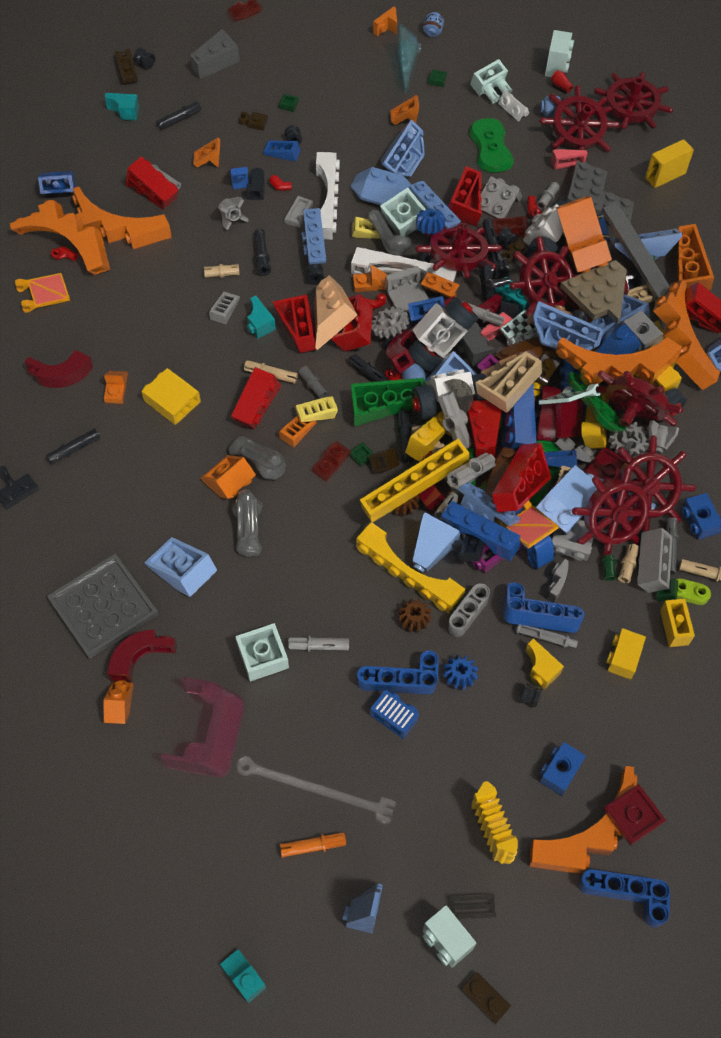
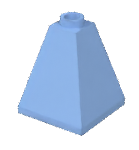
(433, 542)

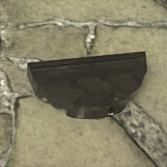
(462, 393)

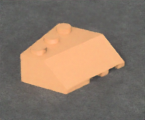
(331, 310)

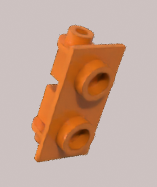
(439, 284)

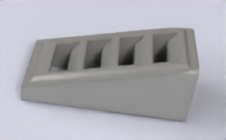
(221, 317)

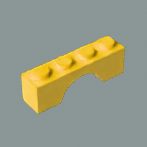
(426, 437)

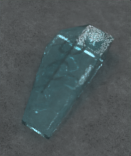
(408, 54)

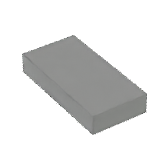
(295, 215)

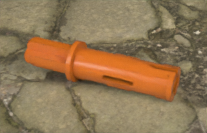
(313, 844)

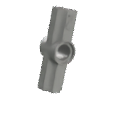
(455, 419)
(471, 470)

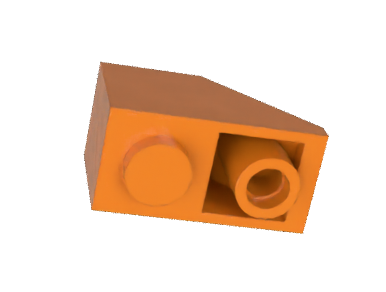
(118, 702)

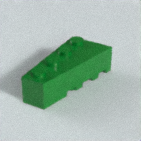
(381, 399)

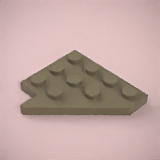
(599, 290)

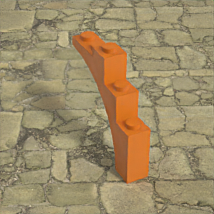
(115, 227)
(86, 240)
(692, 358)
(647, 363)
(571, 852)

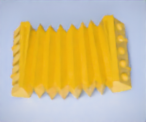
(494, 824)

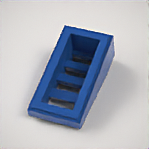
(288, 150)
(562, 458)

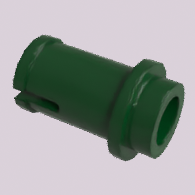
(608, 563)

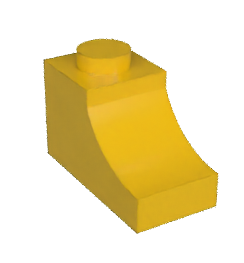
(545, 666)

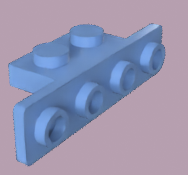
(431, 200)
(313, 236)
(482, 504)

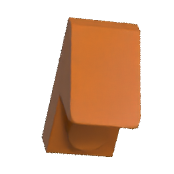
(386, 21)
(408, 109)
(207, 153)
(370, 281)
(115, 386)

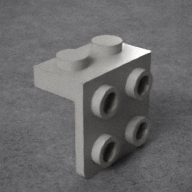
(499, 197)
(405, 287)
(566, 543)

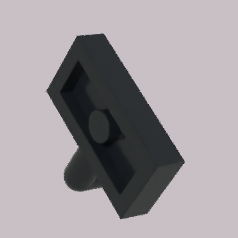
(487, 284)
(16, 490)
(471, 548)

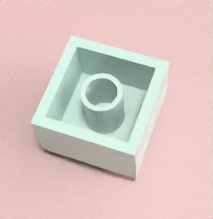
(559, 52)
(401, 212)
(262, 652)
(448, 937)

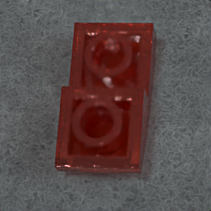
(242, 11)
(332, 461)

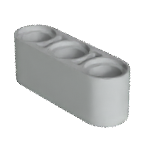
(465, 618)

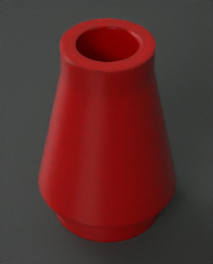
(561, 81)

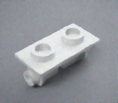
(513, 106)

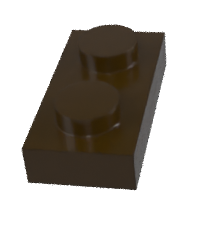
(486, 998)

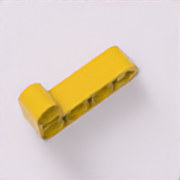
(592, 431)

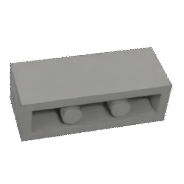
(655, 560)

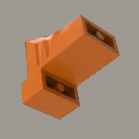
(583, 234)

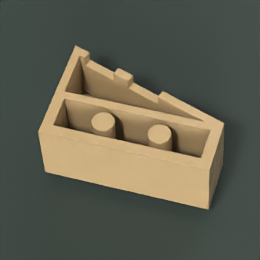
(508, 384)

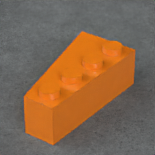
(692, 258)

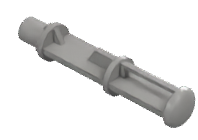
(547, 636)

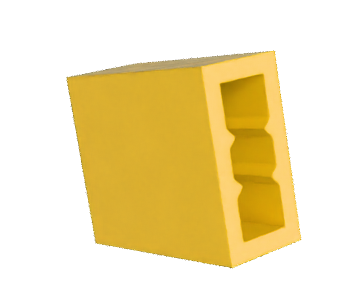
(669, 163)
(171, 396)

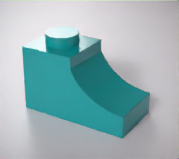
(124, 104)
(260, 320)
(243, 976)

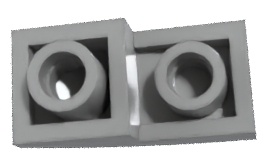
(583, 453)
(559, 577)

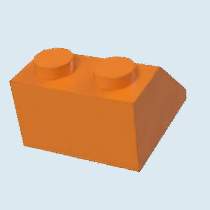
(229, 476)

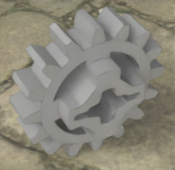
(390, 322)
(629, 440)

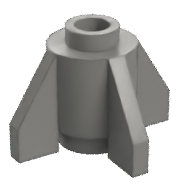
(231, 211)
(664, 434)

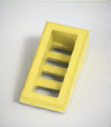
(359, 231)
(327, 405)

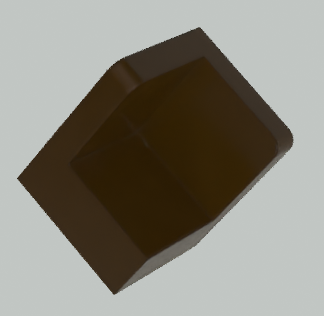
(384, 460)

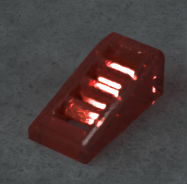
(516, 224)

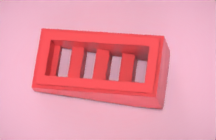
(562, 158)
(492, 330)

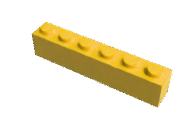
(414, 480)

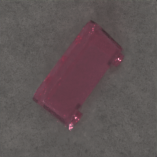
(216, 754)

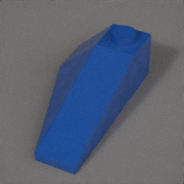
(618, 341)

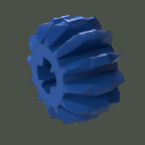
(430, 221)
(466, 667)

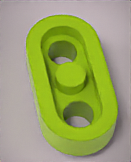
(691, 594)

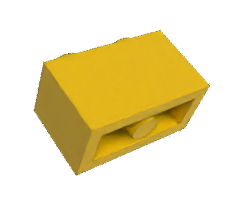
(677, 623)
(626, 653)

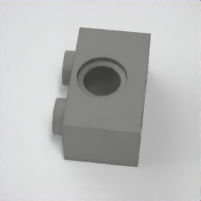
(644, 330)

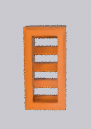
(284, 433)

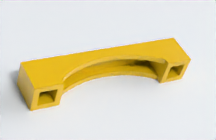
(444, 593)

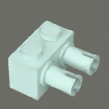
(490, 77)

